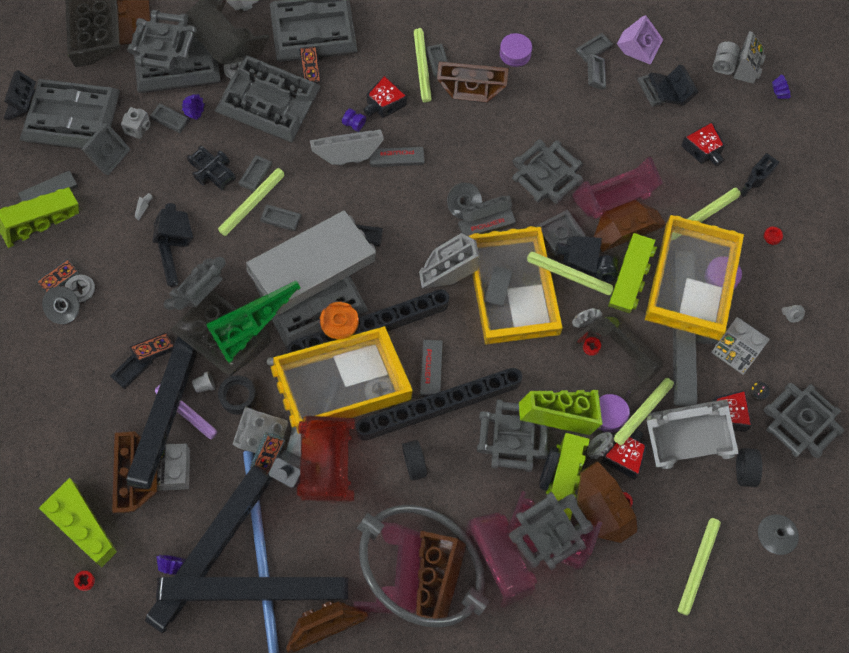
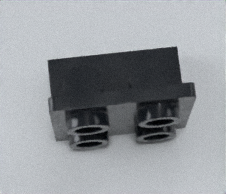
(674, 88)
(19, 95)

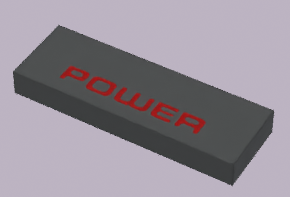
(397, 157)
(488, 224)
(431, 367)

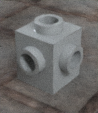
(135, 122)

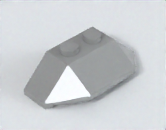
(347, 147)
(450, 262)

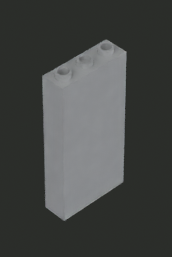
(313, 259)

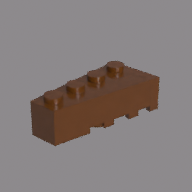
(438, 573)

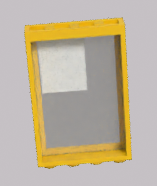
(695, 277)
(531, 299)
(342, 377)

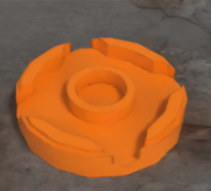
(339, 320)

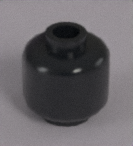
(607, 268)

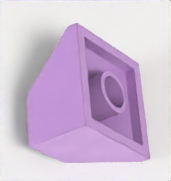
(640, 40)

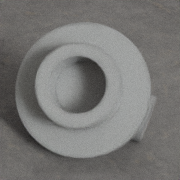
(794, 313)

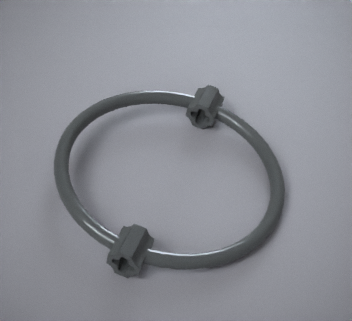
(474, 598)

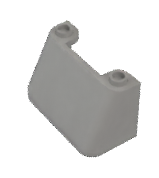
(692, 433)

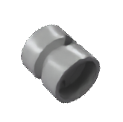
(726, 58)

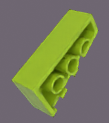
(36, 215)
(631, 273)
(563, 410)
(570, 463)
(75, 518)

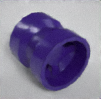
(354, 120)

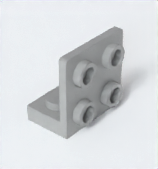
(253, 426)

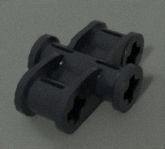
(211, 168)

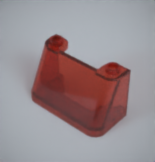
(325, 459)

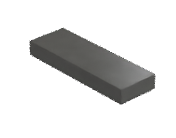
(58, 182)

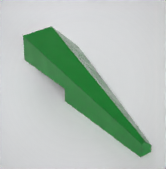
(240, 325)

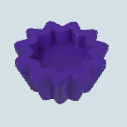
(781, 88)
(193, 106)
(169, 564)

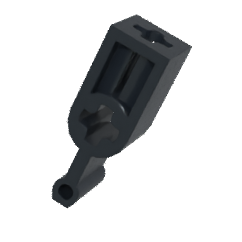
(760, 173)

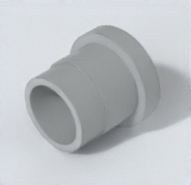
(203, 383)

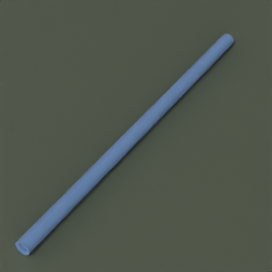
(262, 563)

